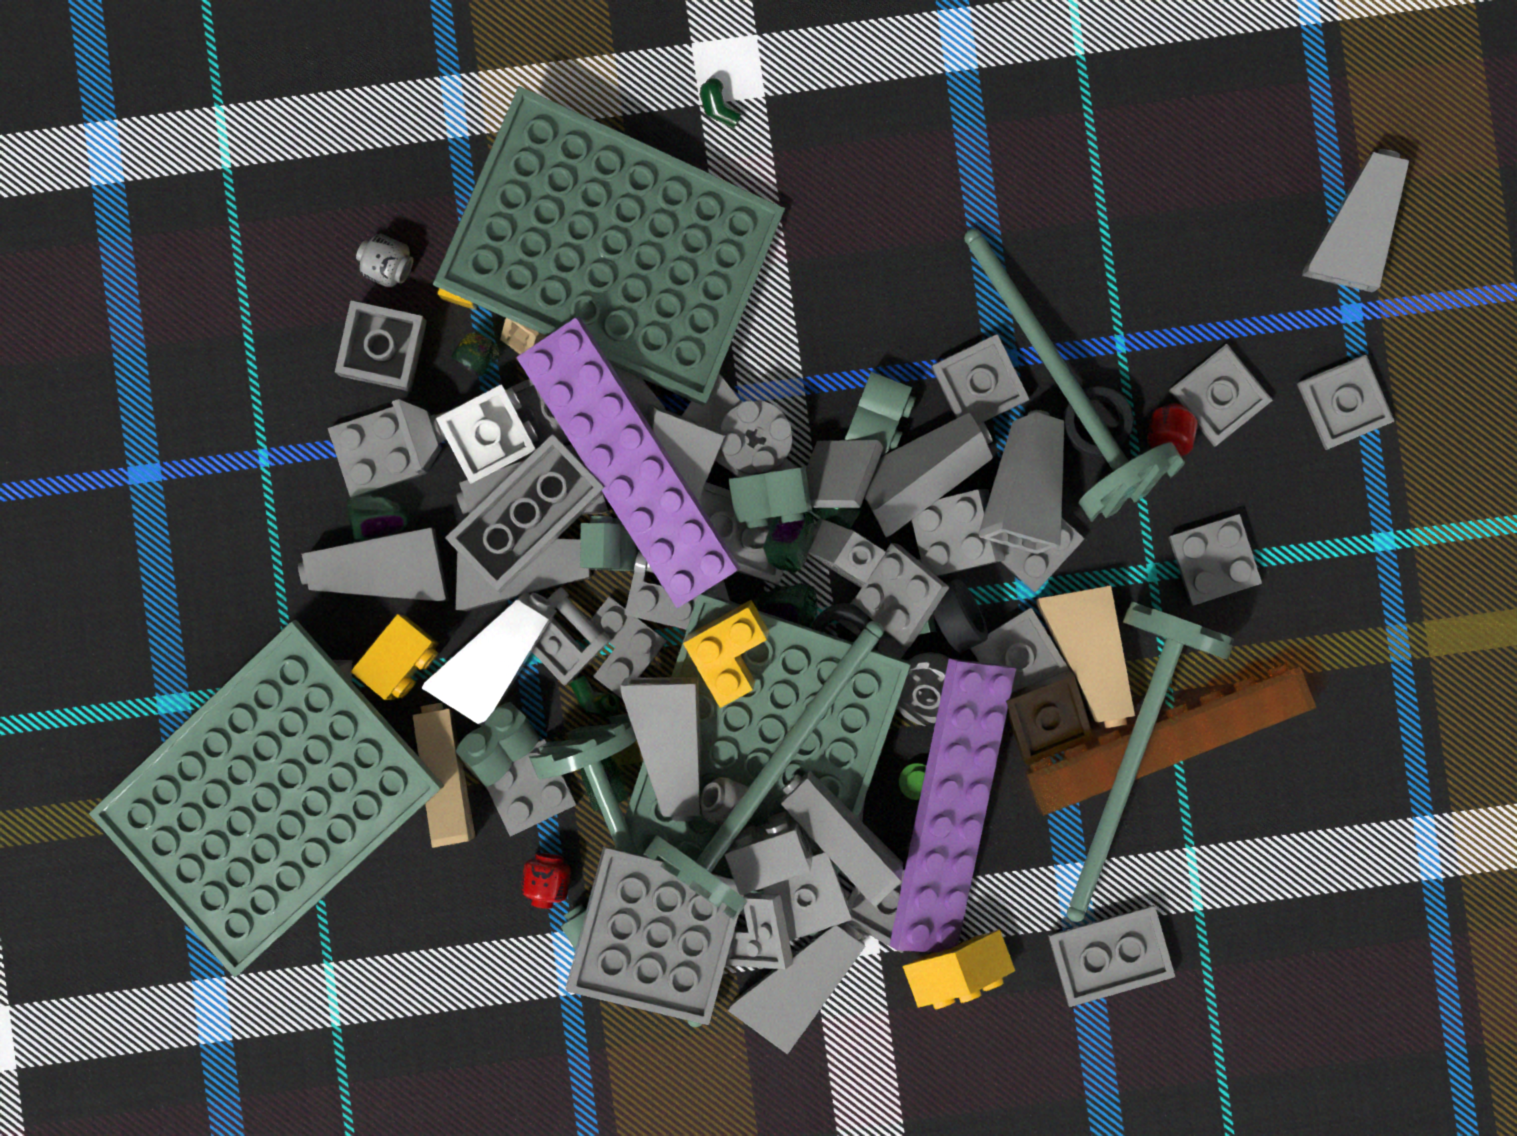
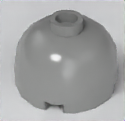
(923, 688)

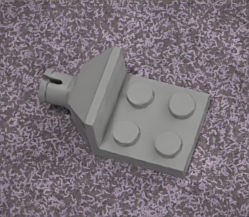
(387, 447)

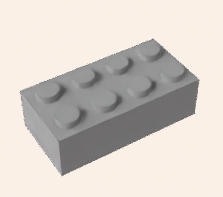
(525, 514)

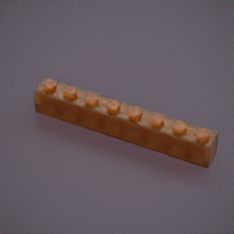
(1174, 738)

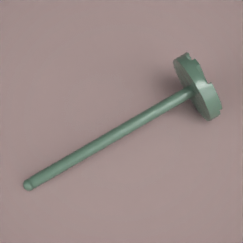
(1129, 478)
(1177, 634)
(586, 750)
(698, 874)

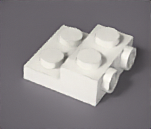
(488, 433)

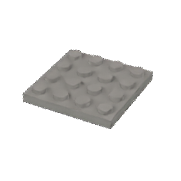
(651, 940)

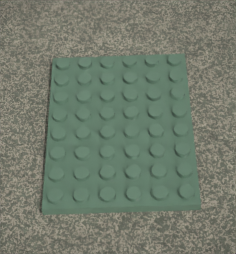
(614, 234)
(749, 730)
(266, 798)

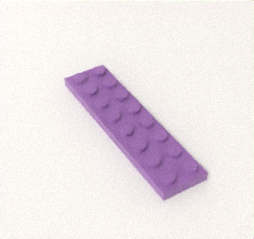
(628, 462)
(952, 806)

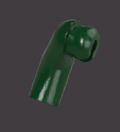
(714, 104)
(592, 701)

